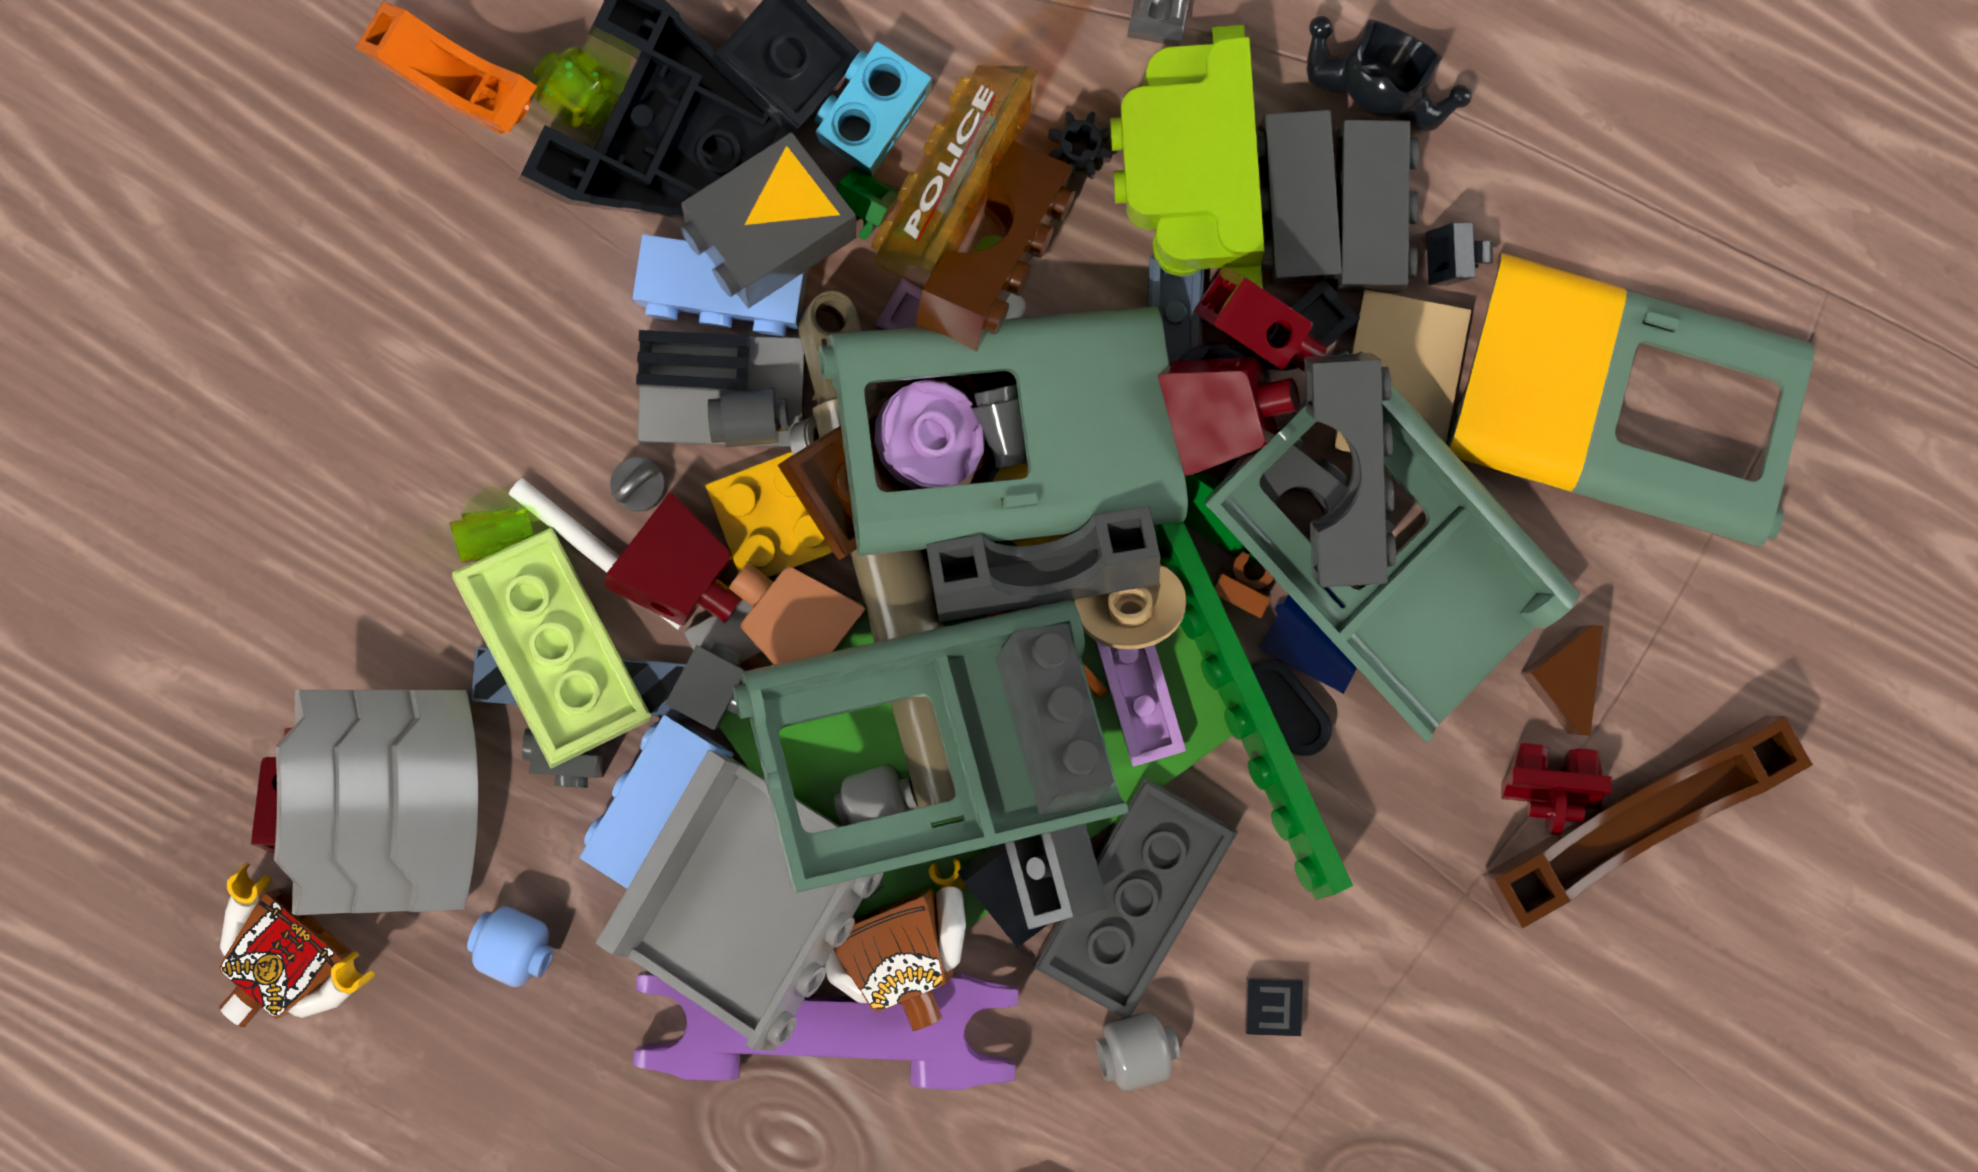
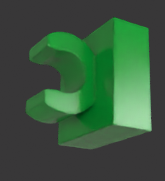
(867, 199)

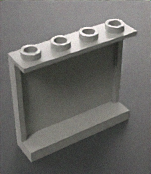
(720, 910)

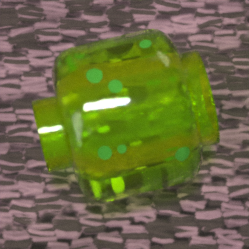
(574, 88)

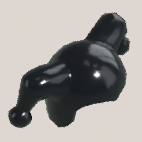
(1383, 73)

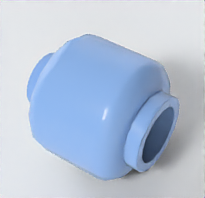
(510, 946)

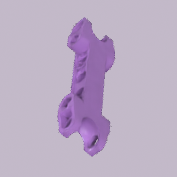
(844, 1029)

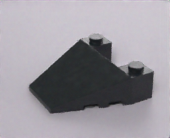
(670, 129)

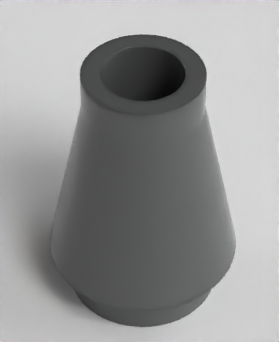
(1002, 424)

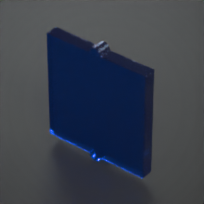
(1303, 645)

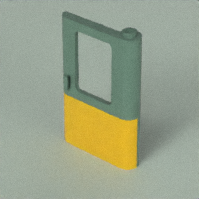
(1555, 381)

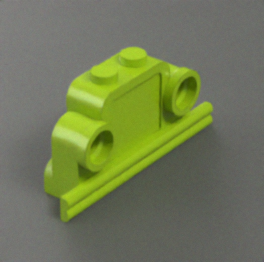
(1194, 157)

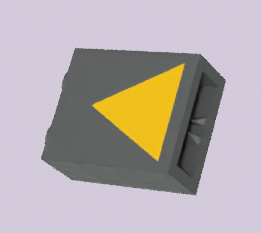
(768, 221)

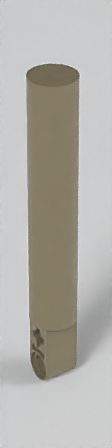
(892, 585)

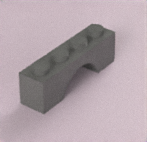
(1352, 538)
(1102, 557)

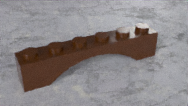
(1693, 790)

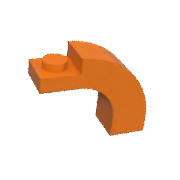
(446, 70)

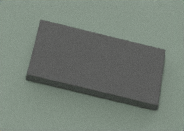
(1152, 879)

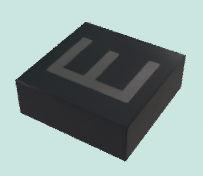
(1273, 1006)

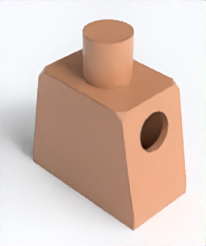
(794, 614)

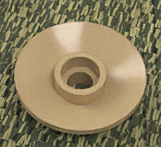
(1156, 609)

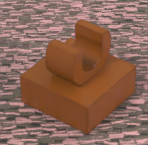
(1242, 589)

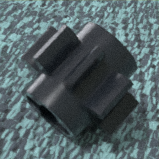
(1071, 133)

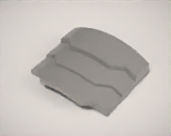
(378, 801)

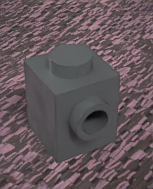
(707, 685)

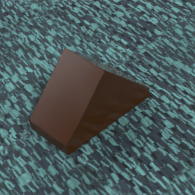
(1568, 678)

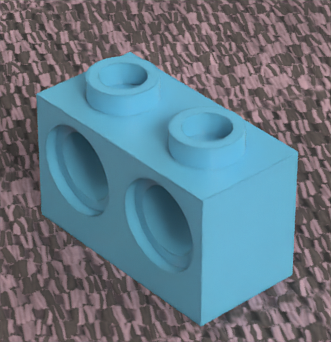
(885, 114)

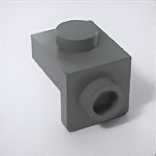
(568, 774)

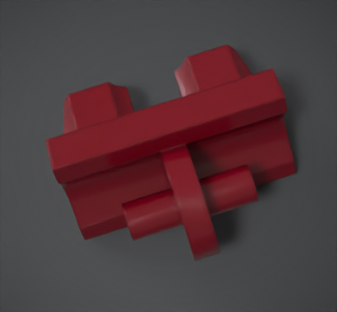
(1556, 794)

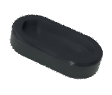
(1294, 708)

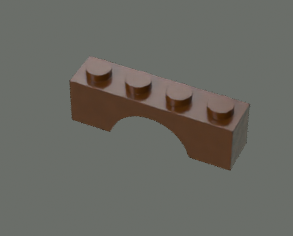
(971, 288)

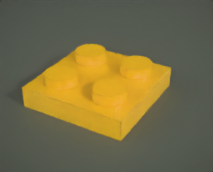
(765, 520)

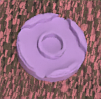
(929, 435)

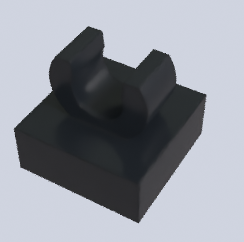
(1455, 254)

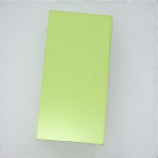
(551, 647)

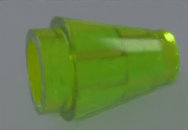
(489, 531)

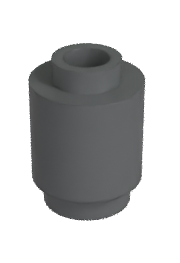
(747, 417)

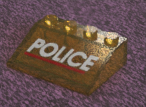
(958, 172)

